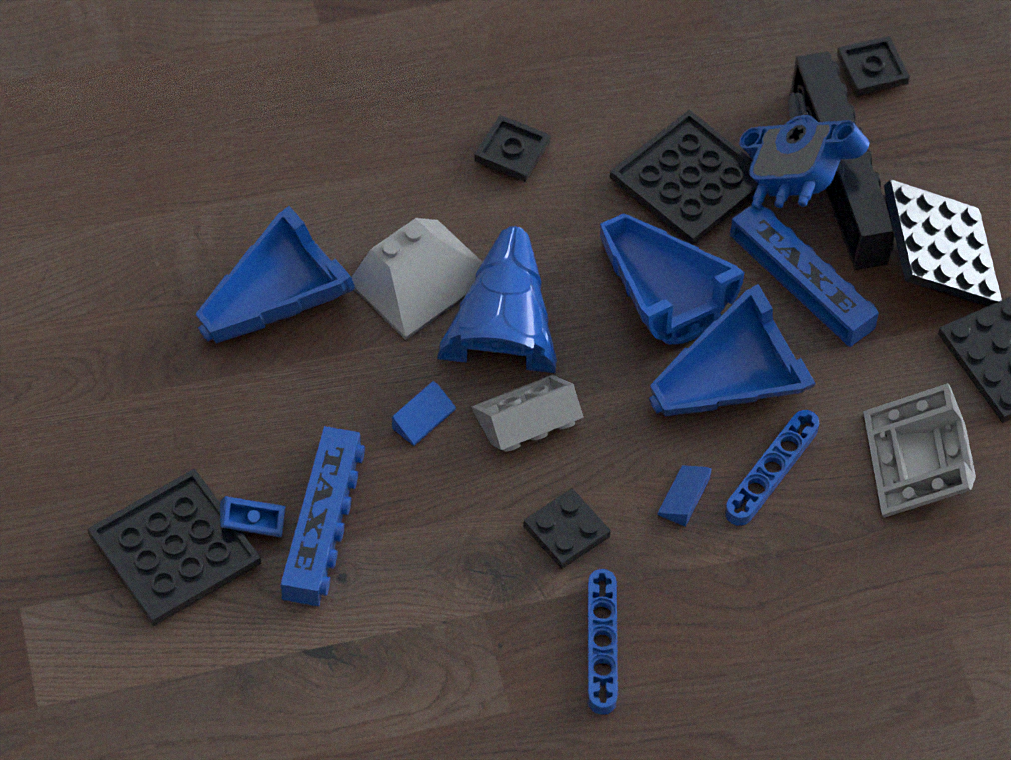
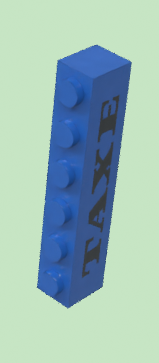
(804, 274)
(321, 516)

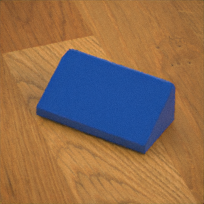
(422, 413)
(685, 494)
(251, 516)

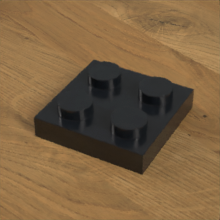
(873, 65)
(512, 148)
(566, 528)

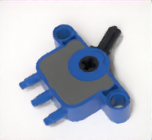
(800, 154)

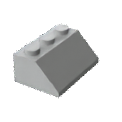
(528, 412)

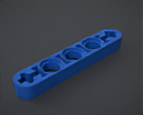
(767, 479)
(602, 654)

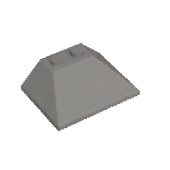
(416, 275)
(919, 450)

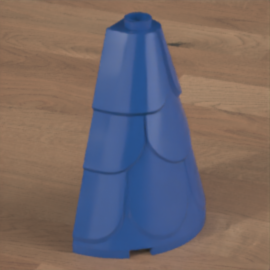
(669, 280)
(273, 282)
(504, 308)
(732, 363)

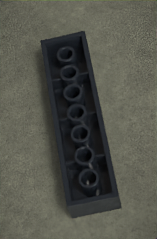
(855, 189)

